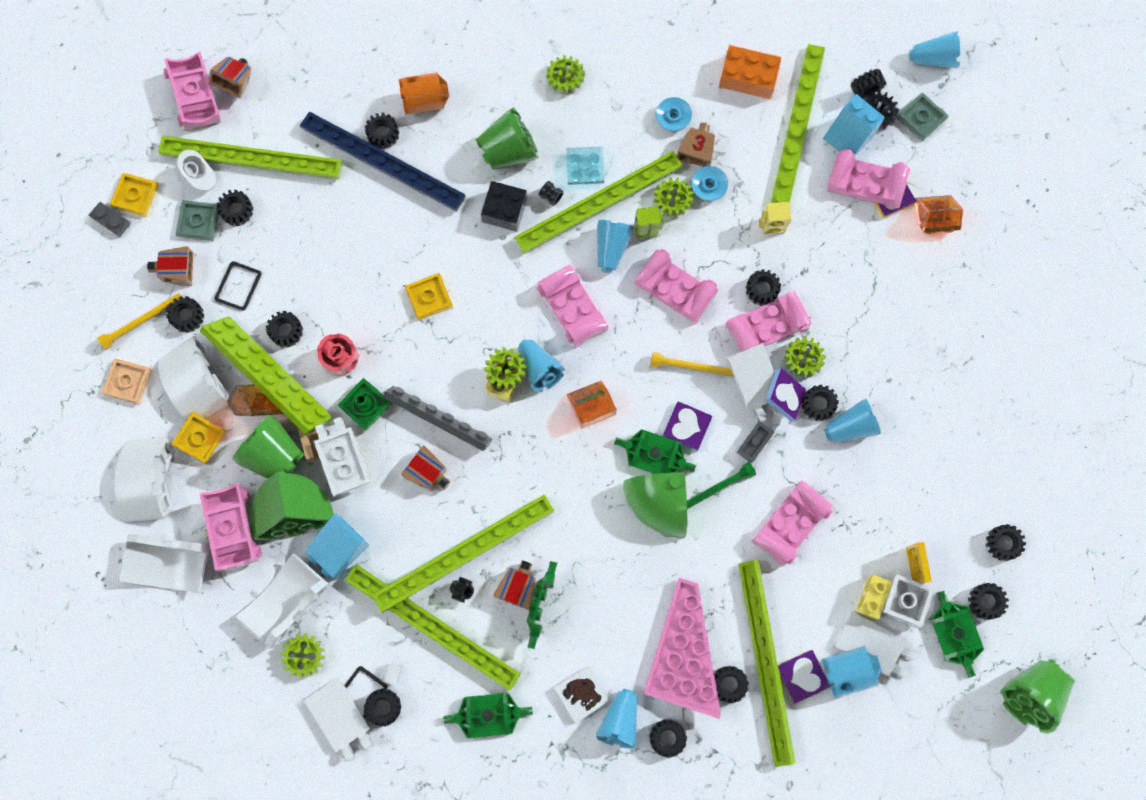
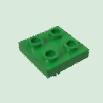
(364, 404)

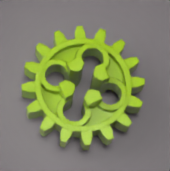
(556, 79)
(679, 205)
(809, 366)
(495, 373)
(296, 646)

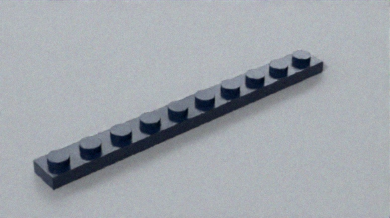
(383, 161)

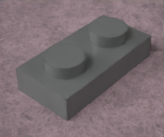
(109, 219)
(755, 442)

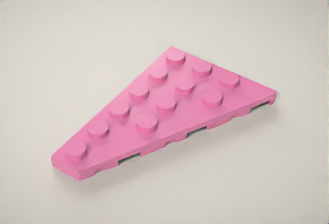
(683, 661)

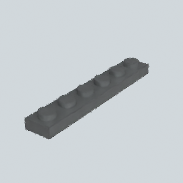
(438, 418)

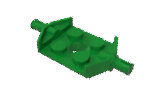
(639, 456)
(535, 610)
(945, 621)
(501, 704)

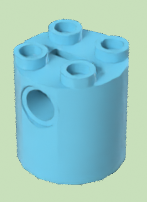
(852, 671)

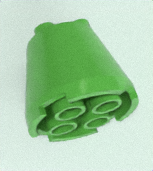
(507, 142)
(268, 450)
(1039, 695)

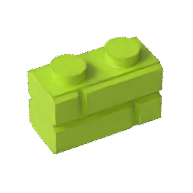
(648, 222)

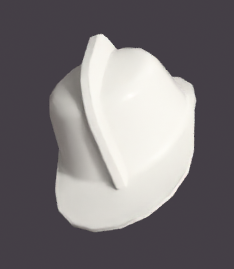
(196, 170)

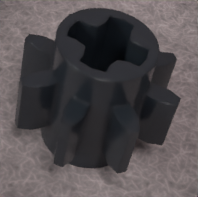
(461, 589)

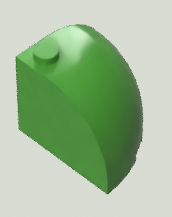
(659, 502)
(288, 506)

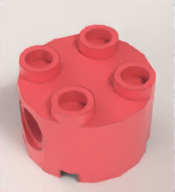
(337, 354)

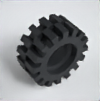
(868, 82)
(378, 121)
(237, 217)
(766, 277)
(193, 321)
(276, 321)
(815, 413)
(1017, 540)
(996, 592)
(741, 679)
(369, 707)
(679, 744)

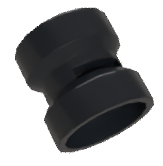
(551, 193)

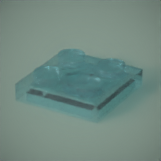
(585, 165)

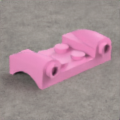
(192, 91)
(868, 180)
(676, 286)
(572, 306)
(770, 322)
(792, 523)
(229, 527)

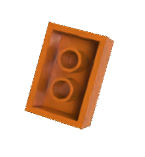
(750, 72)

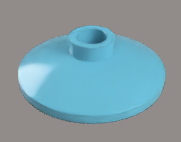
(677, 107)
(712, 176)

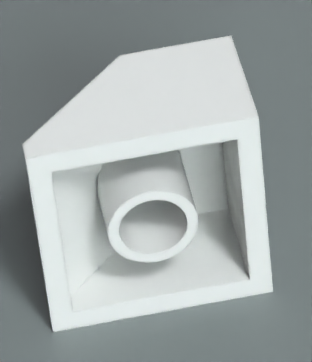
(908, 601)

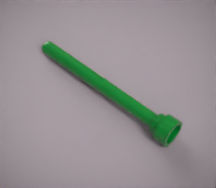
(746, 471)

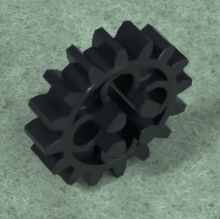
(886, 104)

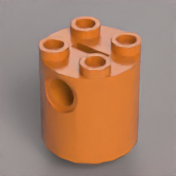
(423, 93)

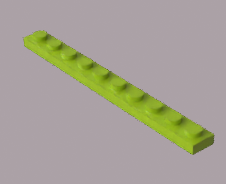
(798, 124)
(253, 157)
(598, 202)
(462, 553)
(439, 631)
(766, 664)

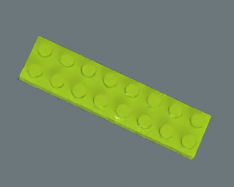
(266, 374)

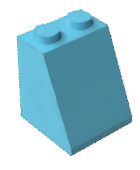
(854, 126)
(336, 547)

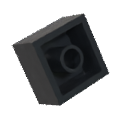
(504, 206)

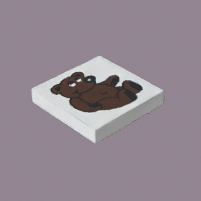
(581, 694)

